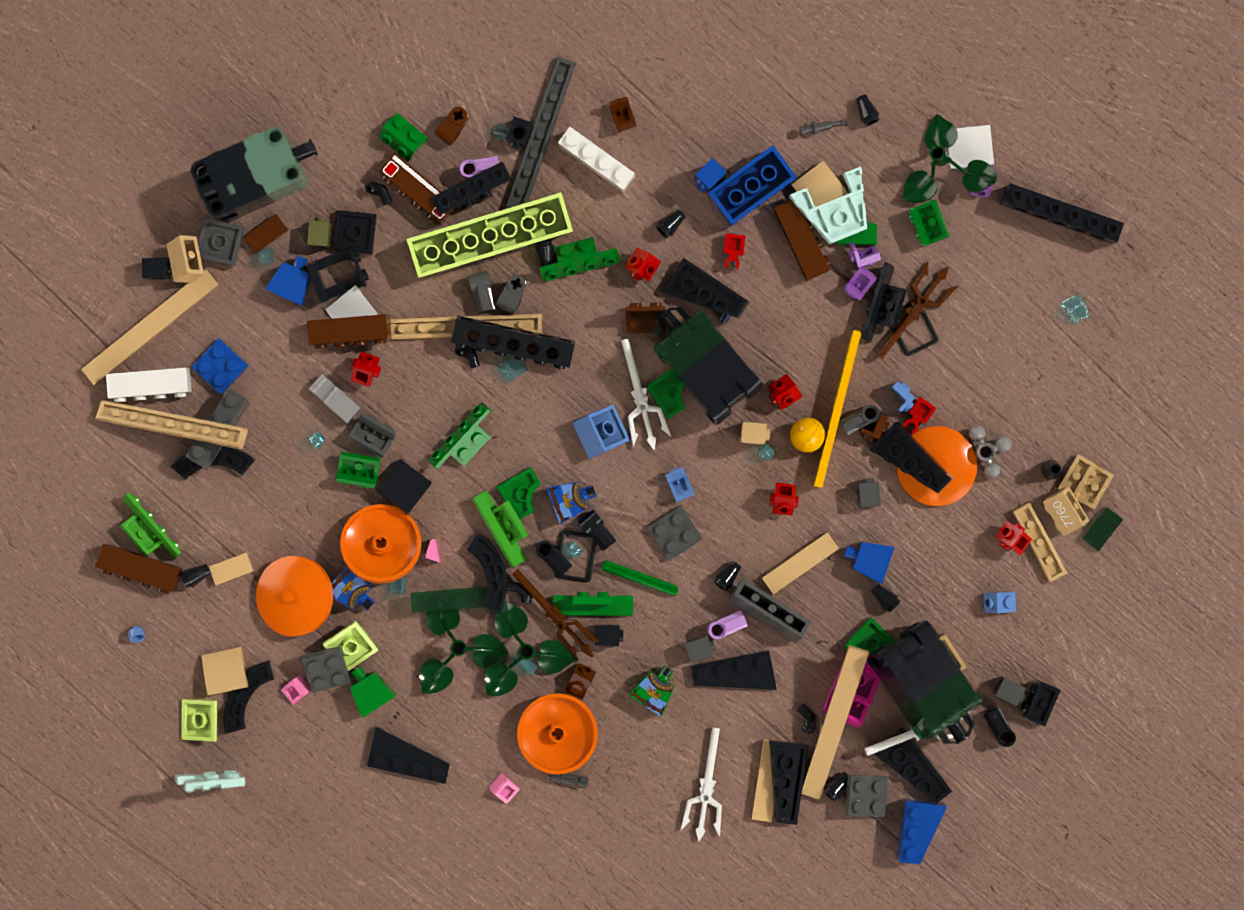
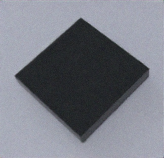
(354, 231)
(403, 486)

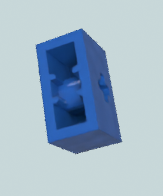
(709, 176)

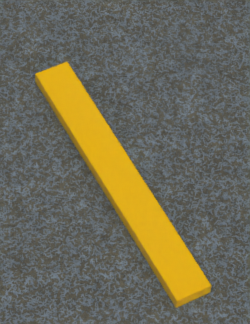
(837, 408)

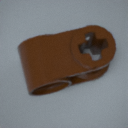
(449, 128)

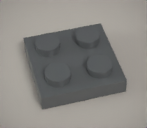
(220, 241)
(675, 533)
(326, 669)
(866, 795)

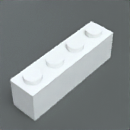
(596, 159)
(148, 383)

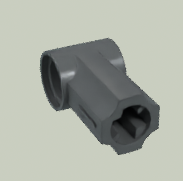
(481, 287)
(858, 419)

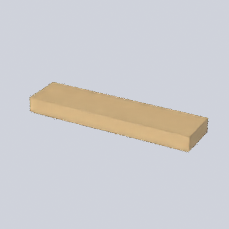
(1040, 544)
(800, 563)
(764, 799)

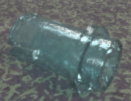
(526, 665)

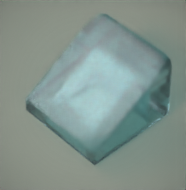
(1075, 309)
(511, 369)
(399, 586)

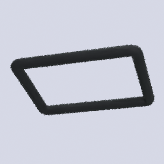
(923, 346)
(591, 557)

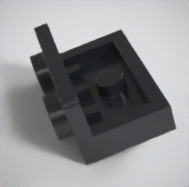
(1040, 702)

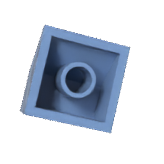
(601, 431)

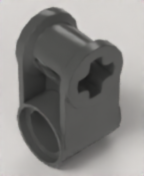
(510, 298)

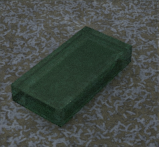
(1102, 529)

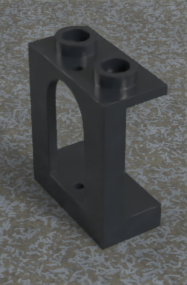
(327, 293)

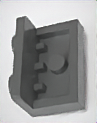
(372, 435)

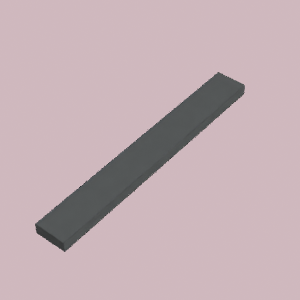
(541, 132)

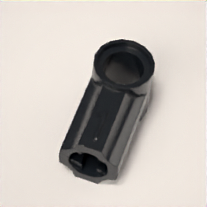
(594, 526)
(554, 559)
(998, 726)

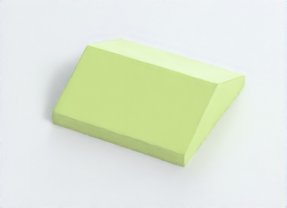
(354, 644)
(199, 719)

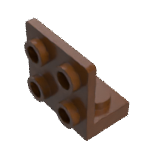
(643, 319)

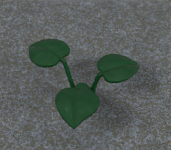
(941, 135)
(487, 650)
(552, 654)

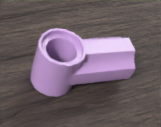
(479, 164)
(728, 624)

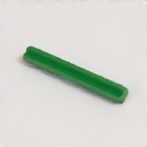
(640, 578)

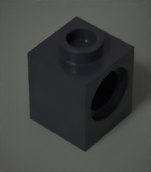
(517, 124)
(156, 268)
(608, 635)

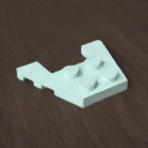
(840, 216)
(210, 779)

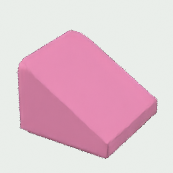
(433, 551)
(296, 689)
(504, 788)

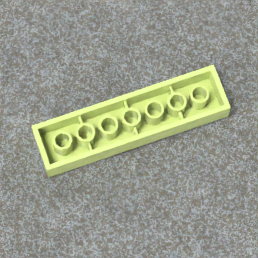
(489, 235)

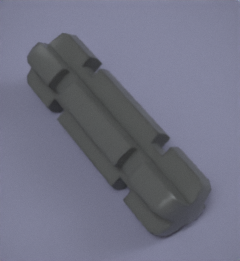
(570, 779)

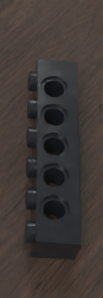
(1062, 214)
(464, 325)

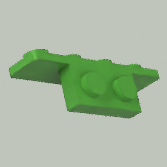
(504, 527)
(145, 531)

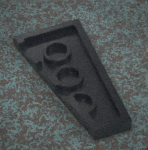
(702, 289)
(906, 453)
(741, 671)
(401, 757)
(915, 767)
(788, 773)

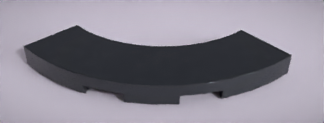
(226, 457)
(494, 572)
(238, 699)

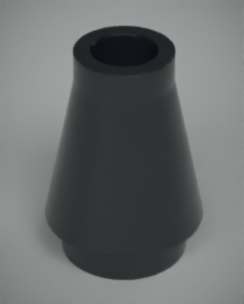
(867, 111)
(670, 224)
(545, 252)
(1047, 469)
(193, 576)
(727, 576)
(885, 597)
(836, 787)

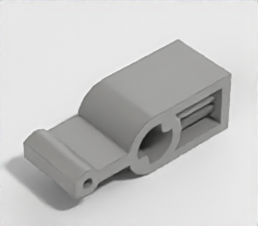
(335, 399)

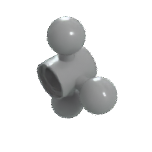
(1002, 445)

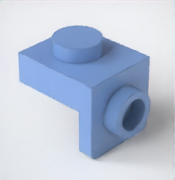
(903, 392)
(679, 484)
(999, 602)

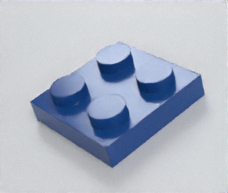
(220, 366)

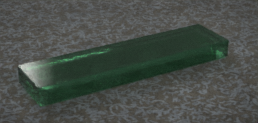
(447, 599)

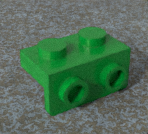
(402, 137)
(928, 223)
(358, 470)

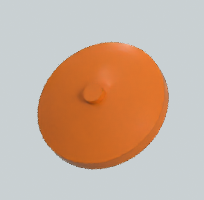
(954, 455)
(380, 544)
(294, 596)
(557, 733)

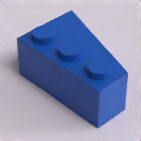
(918, 828)

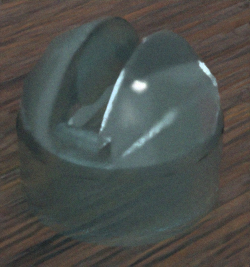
(499, 135)
(267, 256)
(317, 440)
(766, 452)
(573, 550)

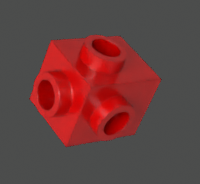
(642, 265)
(365, 369)
(784, 392)
(784, 499)
(1013, 537)

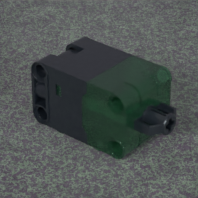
(705, 363)
(926, 683)

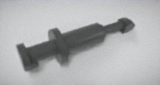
(814, 128)

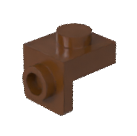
(622, 114)
(880, 427)
(580, 680)

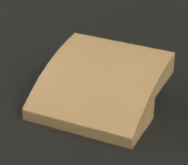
(821, 185)
(1086, 481)
(224, 671)

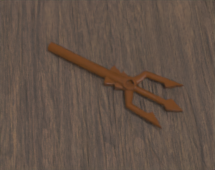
(917, 307)
(558, 619)

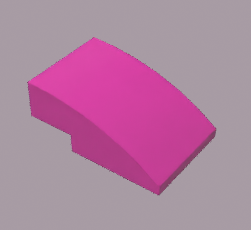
(863, 696)

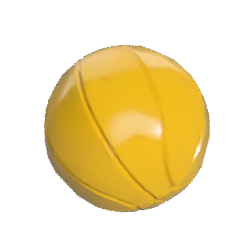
(807, 434)

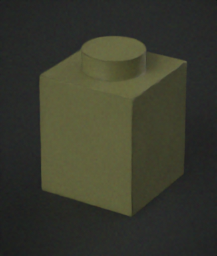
(319, 233)

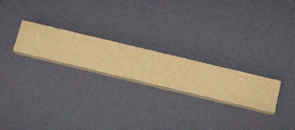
(444, 326)
(149, 327)
(172, 424)
(834, 722)

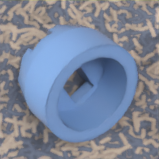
(136, 634)

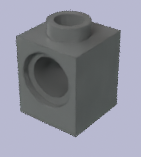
(868, 493)
(700, 648)
(1010, 691)

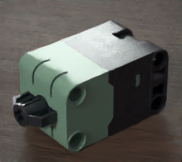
(251, 174)

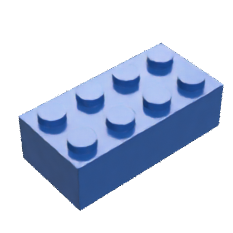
(752, 186)

